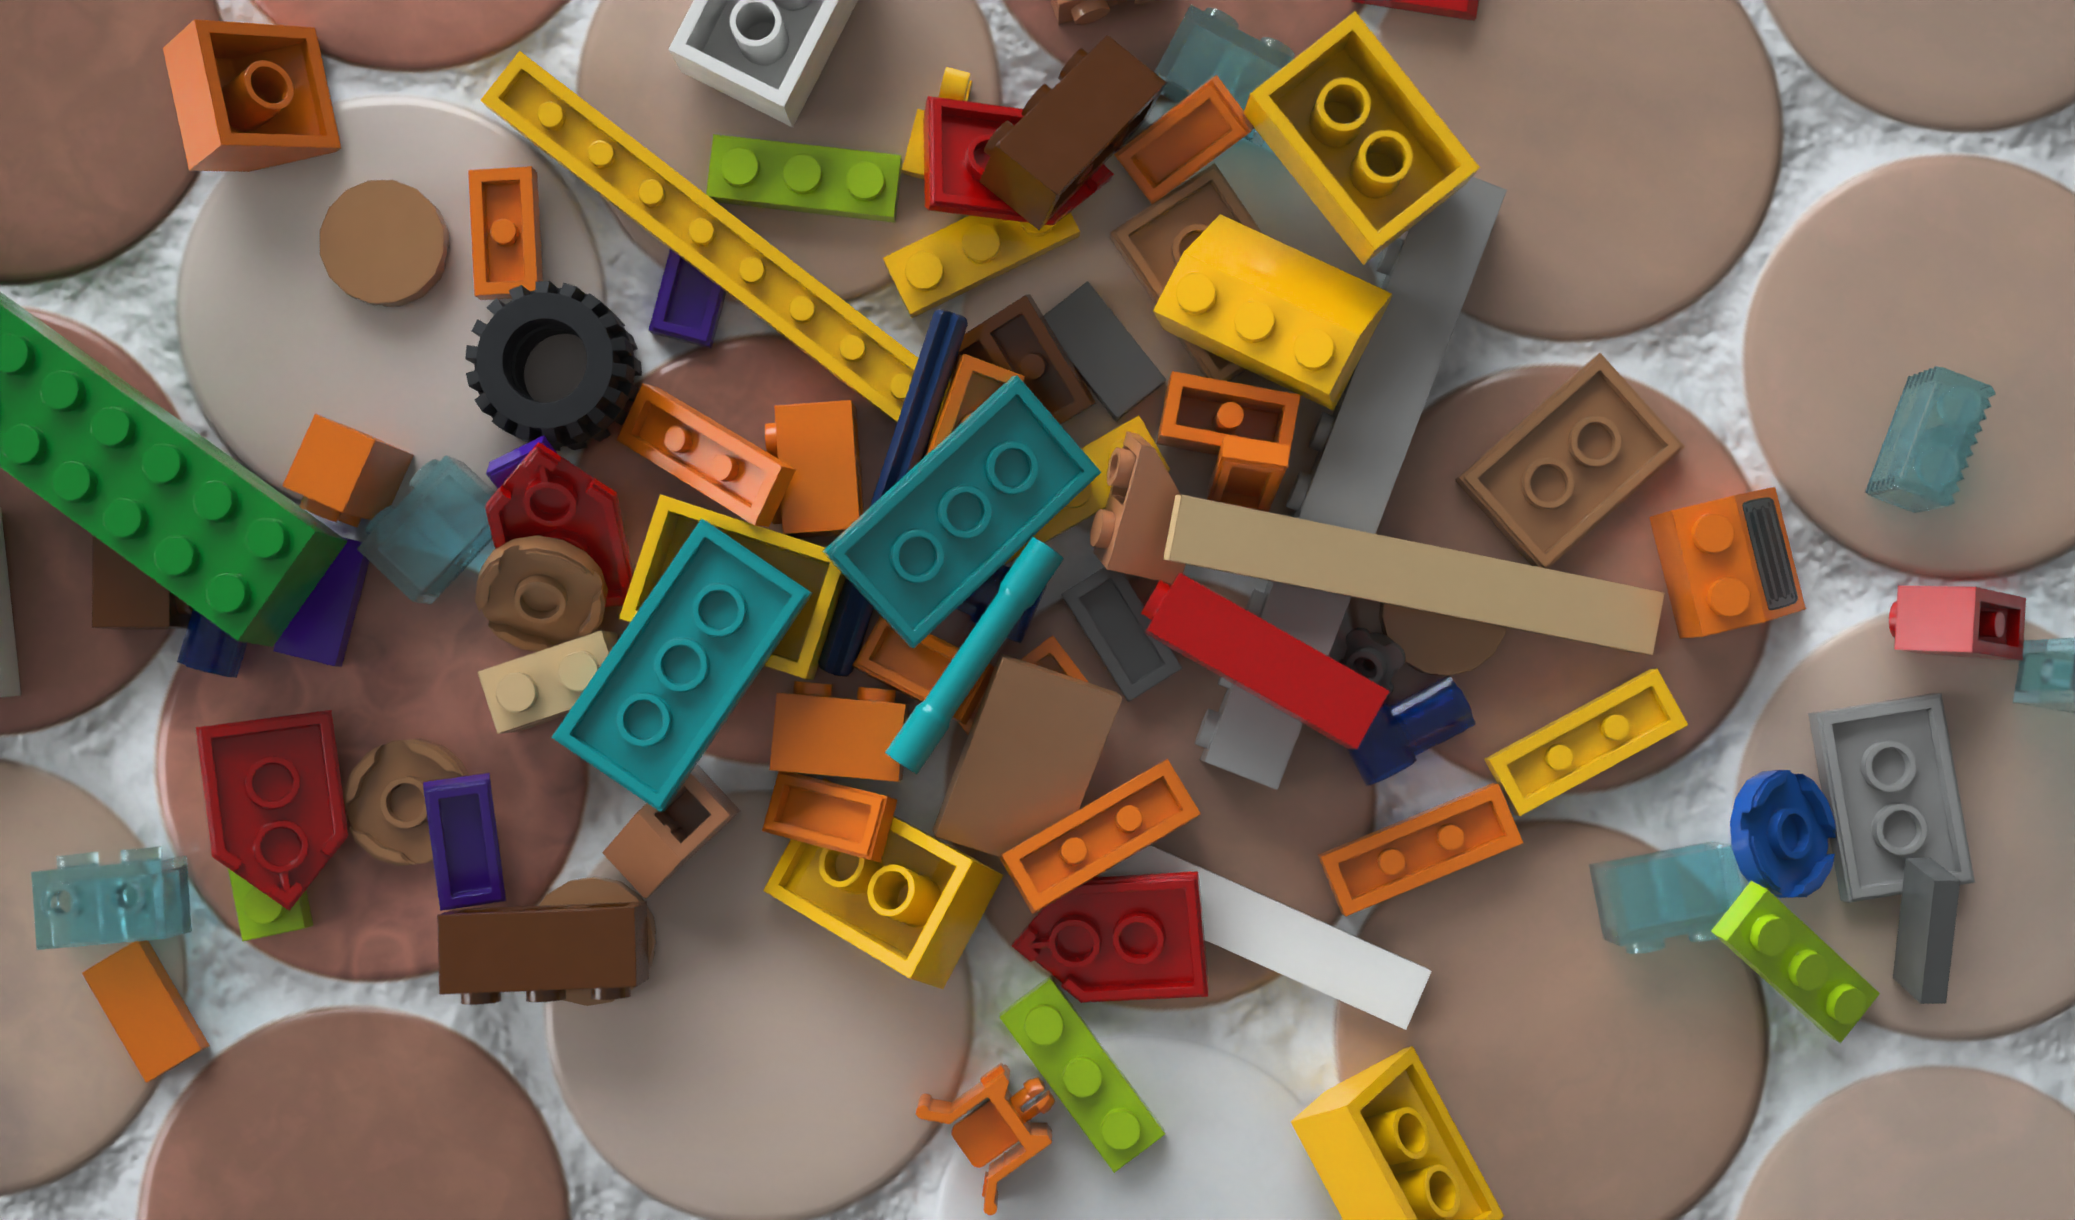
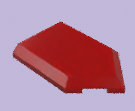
(956, 160)
(565, 503)
(273, 799)
(1124, 939)

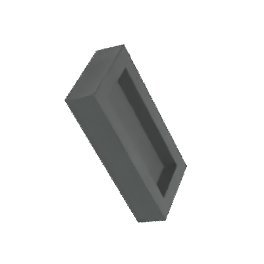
(1103, 351)
(1116, 628)
(1926, 930)

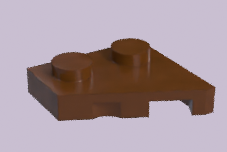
(1025, 344)

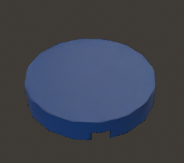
(1783, 833)

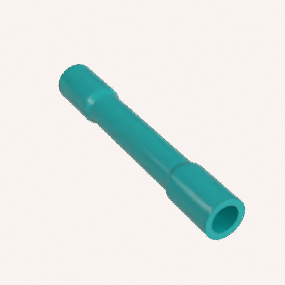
(1015, 595)

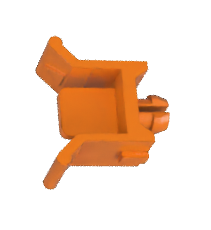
(994, 1125)

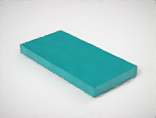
(962, 511)
(682, 665)

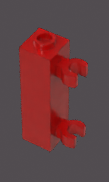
(1263, 660)

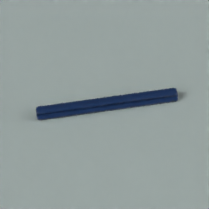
(905, 451)

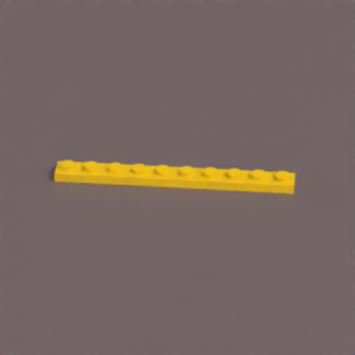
(704, 234)

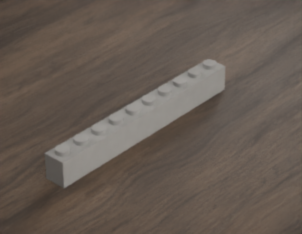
(1361, 454)

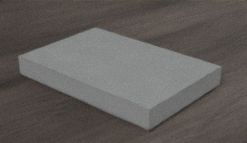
(1890, 793)

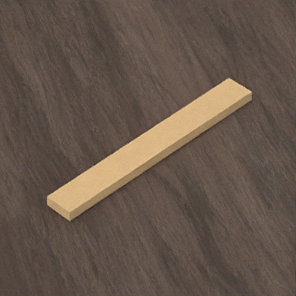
(1412, 575)

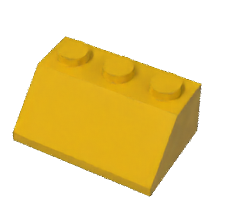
(1271, 310)
(1393, 1148)

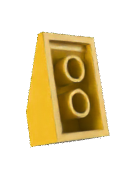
(905, 911)

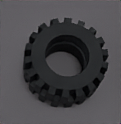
(518, 330)

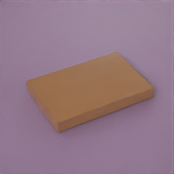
(1162, 232)
(1570, 463)
(1025, 756)

